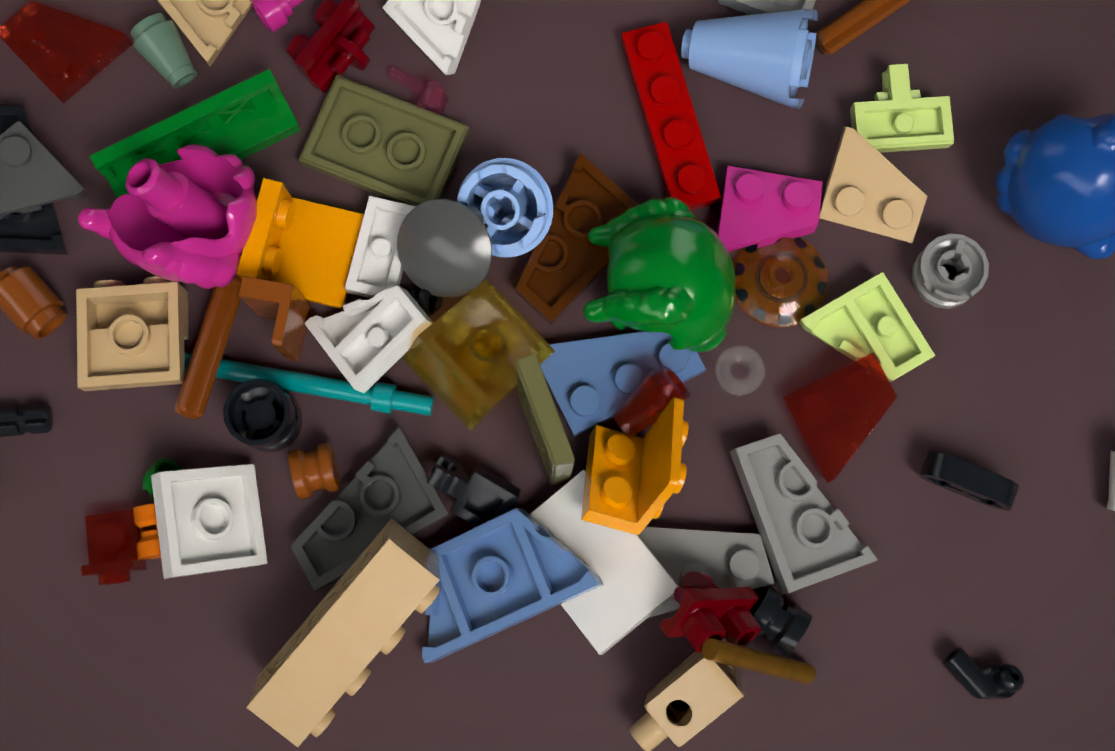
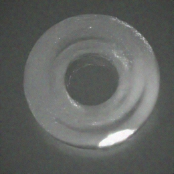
(746, 357)

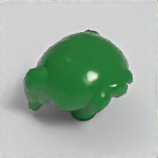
(665, 275)

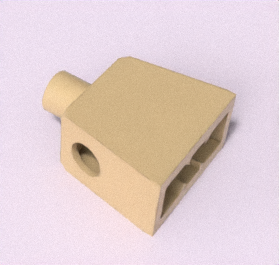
(703, 685)

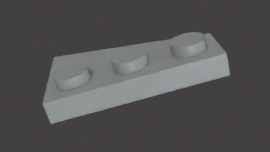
(795, 520)
(726, 556)

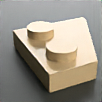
(870, 191)

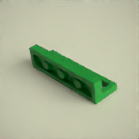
(230, 122)

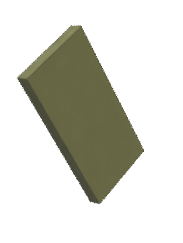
(543, 420)

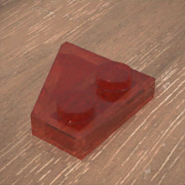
(62, 46)
(841, 411)

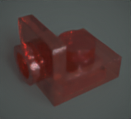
(112, 547)

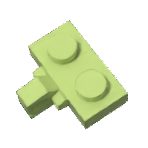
(902, 118)

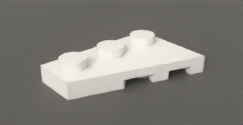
(436, 27)

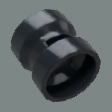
(780, 624)

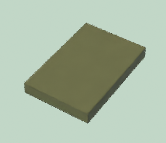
(383, 144)

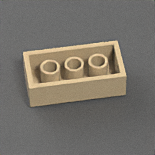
(345, 634)

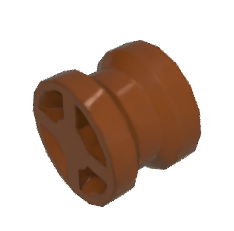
(314, 470)

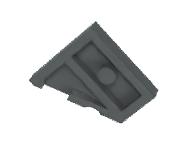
(31, 174)

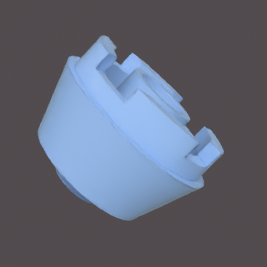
(513, 204)

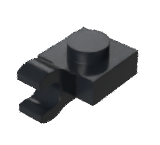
(477, 495)

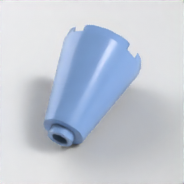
(756, 52)

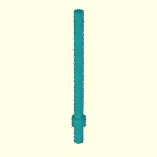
(381, 396)

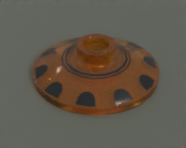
(774, 302)

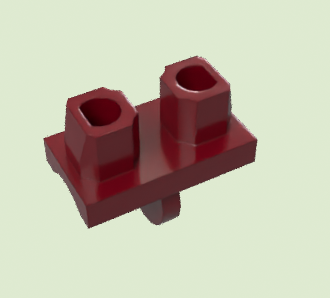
(335, 45)
(712, 612)

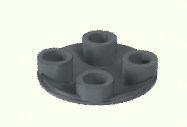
(445, 247)

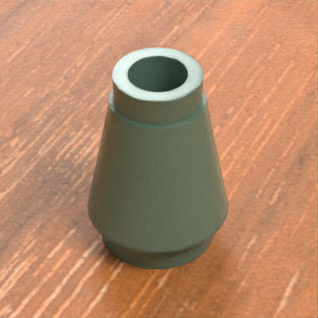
(163, 49)

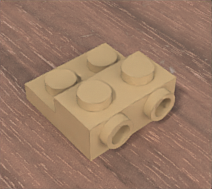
(131, 334)

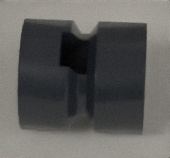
(262, 416)

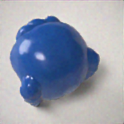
(1063, 183)

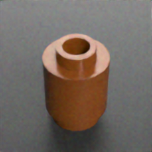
(30, 302)

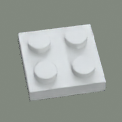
(208, 520)

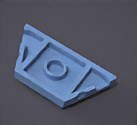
(499, 580)

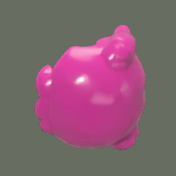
(182, 217)

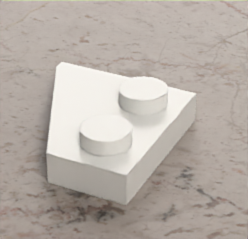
(370, 334)

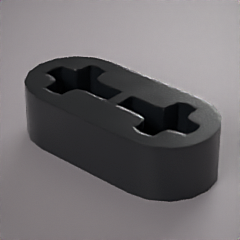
(969, 480)

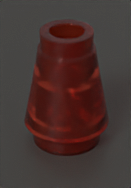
(650, 400)

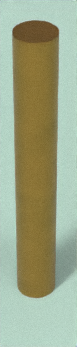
(758, 661)

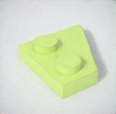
(868, 322)

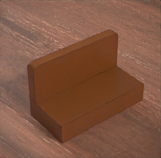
(283, 304)

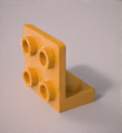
(301, 245)
(633, 475)

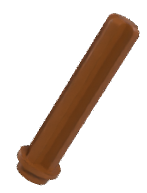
(855, 23)
(208, 351)

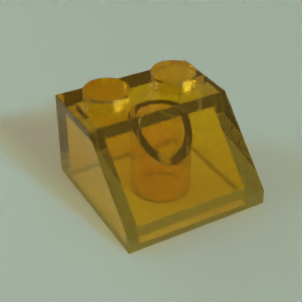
(473, 353)

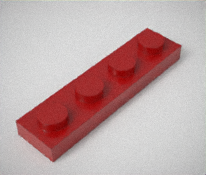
(670, 116)

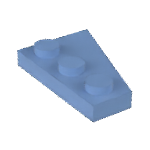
(599, 374)

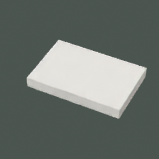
(630, 573)

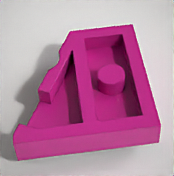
(766, 207)

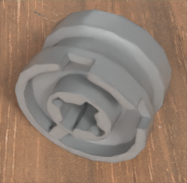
(932, 280)

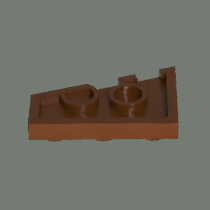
(565, 258)

